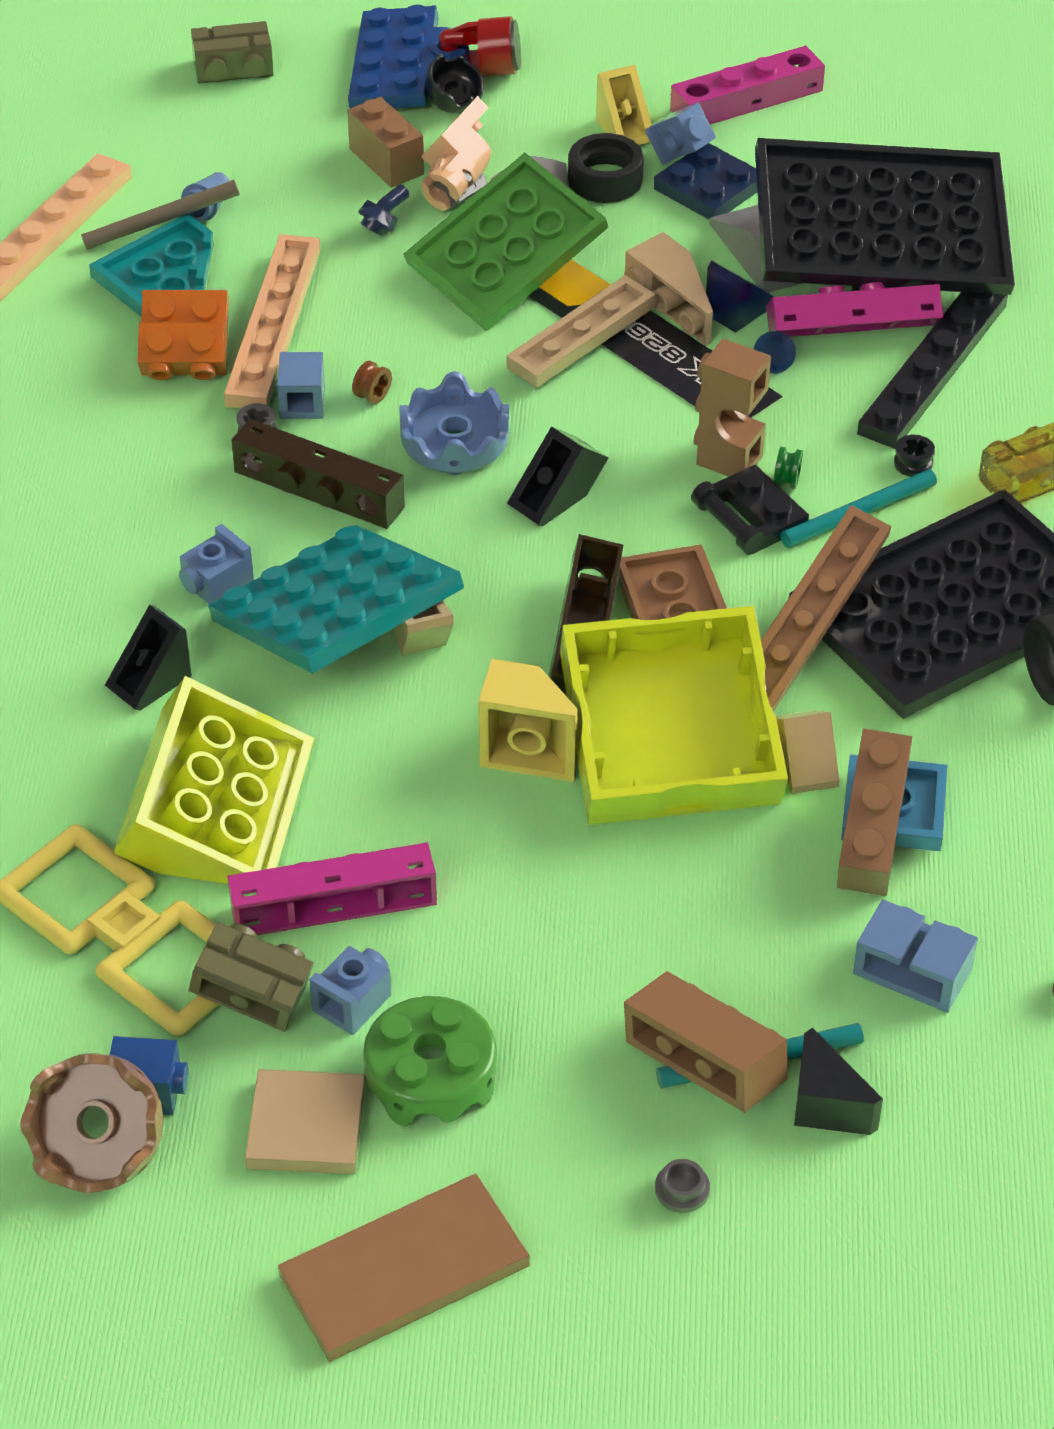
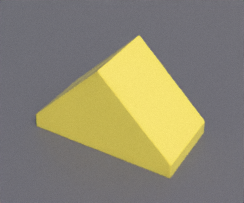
(622, 104)

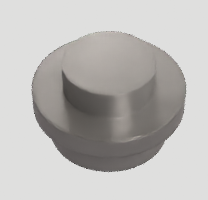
(682, 1186)

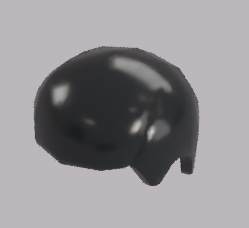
(453, 83)

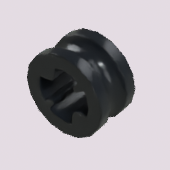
(913, 454)

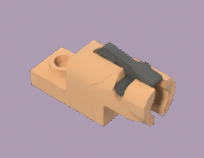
(457, 160)

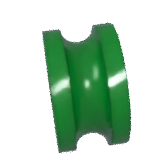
(788, 467)

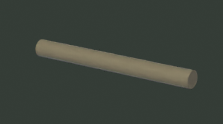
(160, 214)

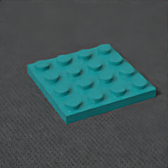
(335, 597)

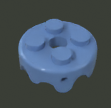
(454, 409)

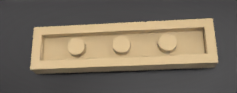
(580, 331)

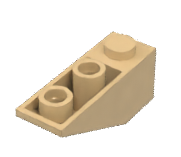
(672, 275)

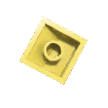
(526, 723)

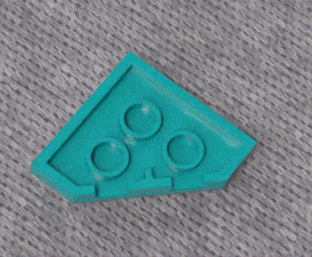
(164, 259)

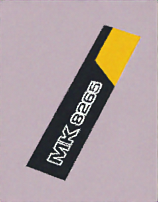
(647, 343)

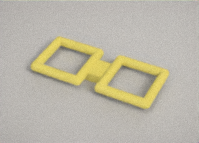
(120, 923)

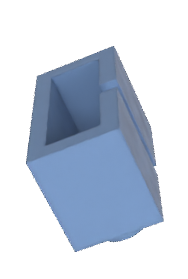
(914, 956)

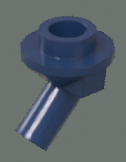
(378, 216)

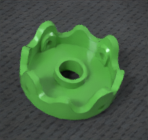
(430, 1086)

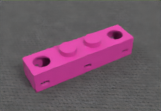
(769, 78)
(855, 311)
(358, 883)

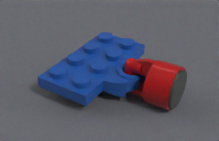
(402, 42)

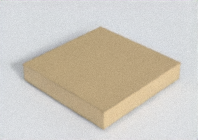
(305, 1121)

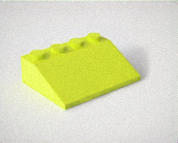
(213, 788)

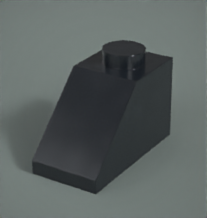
(557, 477)

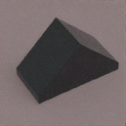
(151, 661)
(832, 1092)

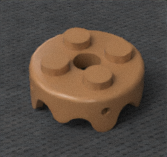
(55, 1127)

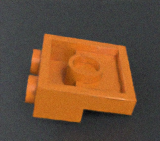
(183, 333)

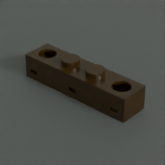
(331, 481)
(587, 596)

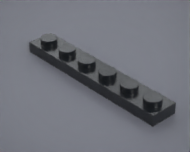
(930, 367)

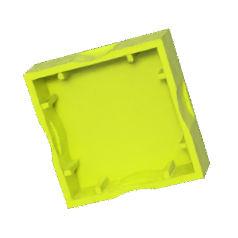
(672, 715)

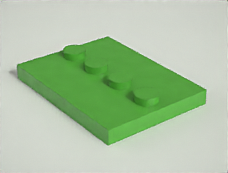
(505, 241)

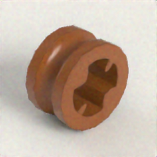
(372, 382)

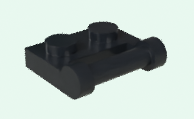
(755, 499)

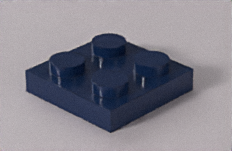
(708, 181)

